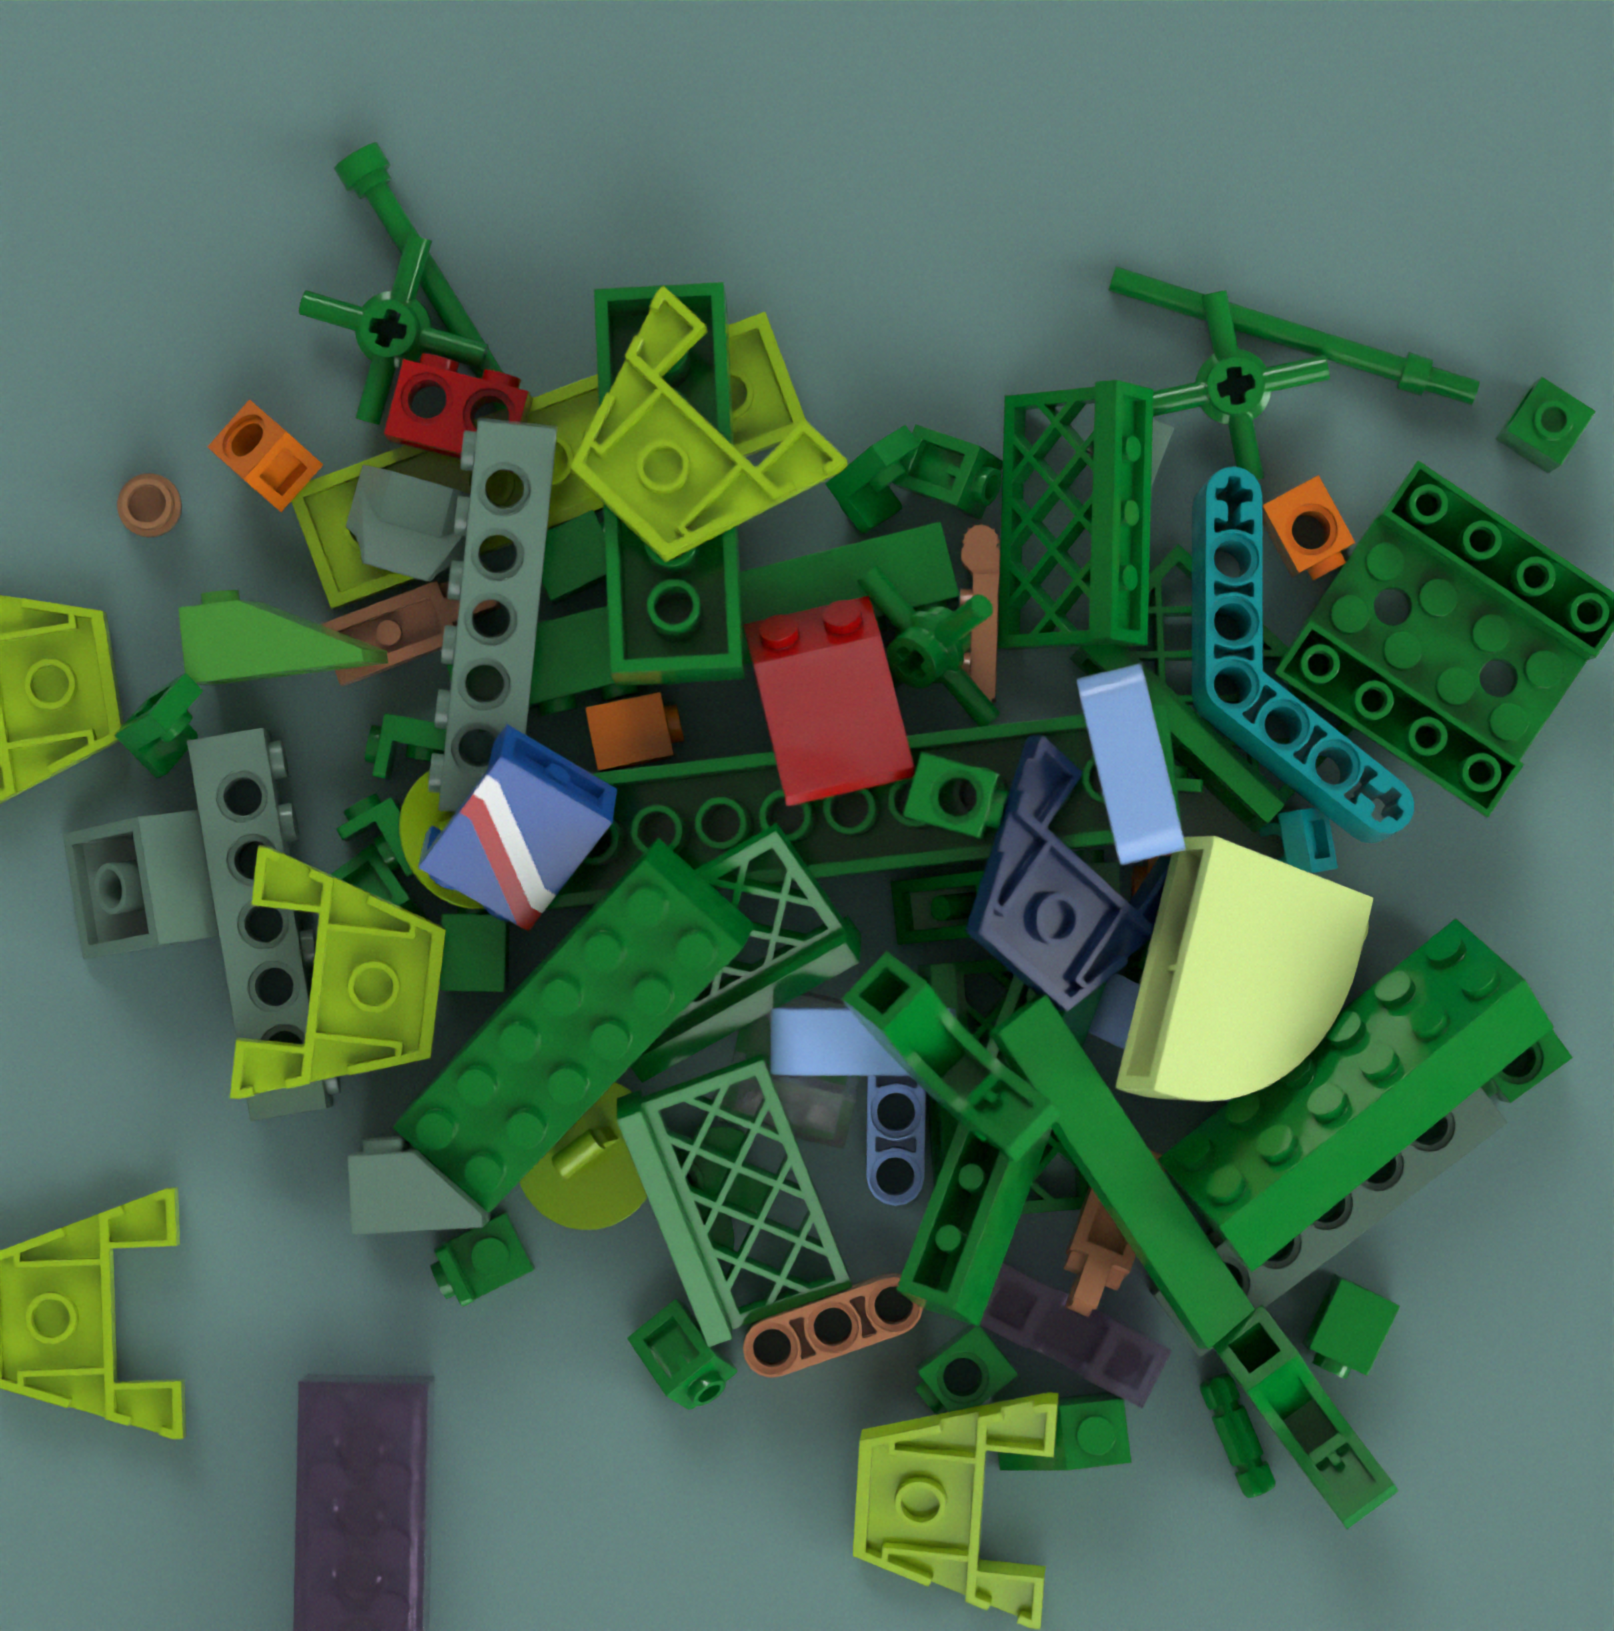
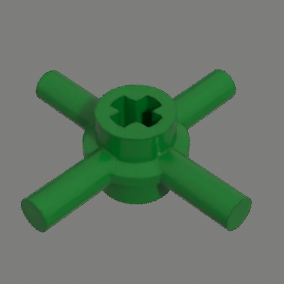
(367, 324)
(1261, 382)
(932, 644)

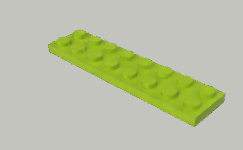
(763, 416)

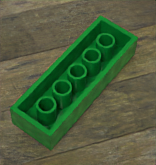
(685, 613)
(574, 1025)
(1360, 1097)

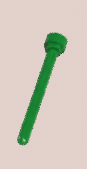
(368, 176)

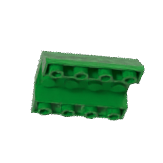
(1472, 598)

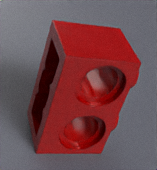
(463, 399)

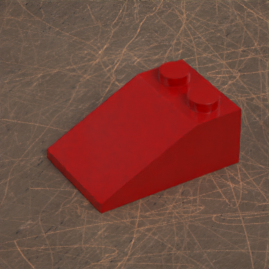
(828, 700)

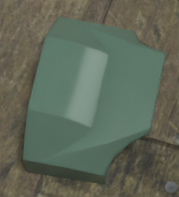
(405, 523)

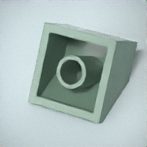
(140, 884)
(404, 1192)

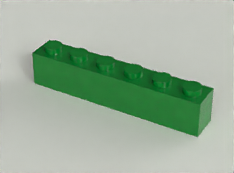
(978, 1201)

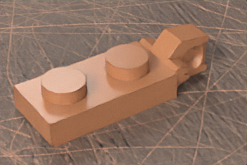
(403, 626)
(1096, 1254)

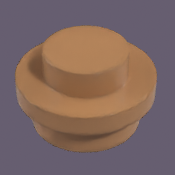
(149, 505)

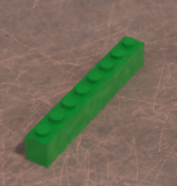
(575, 648)

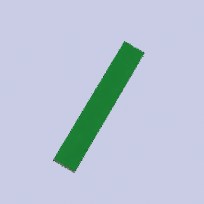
(1123, 1172)

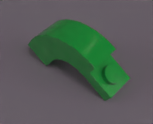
(947, 1059)
(1304, 1417)

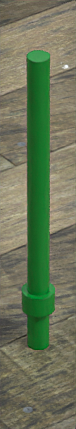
(1412, 373)

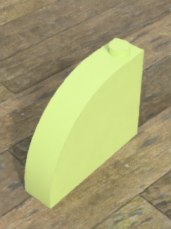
(1239, 973)

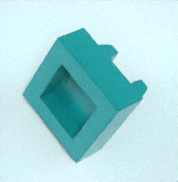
(1305, 839)

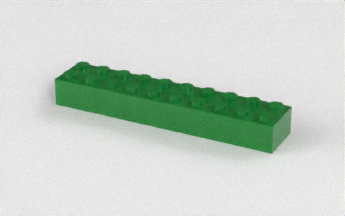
(724, 801)

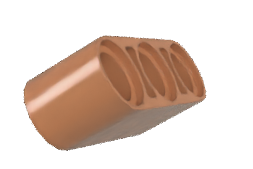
(809, 1348)

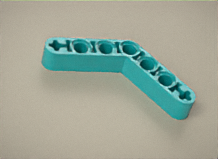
(1259, 693)

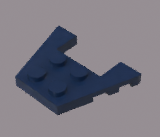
(1043, 904)

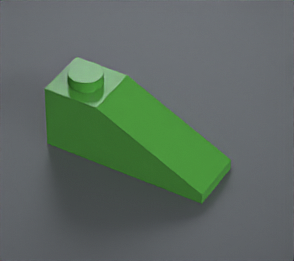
(252, 641)

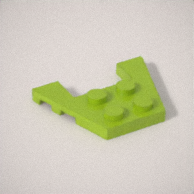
(667, 465)
(54, 690)
(368, 987)
(63, 1317)
(925, 1500)

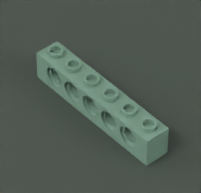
(529, 453)
(216, 768)
(1361, 1209)

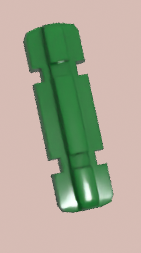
(1237, 1435)

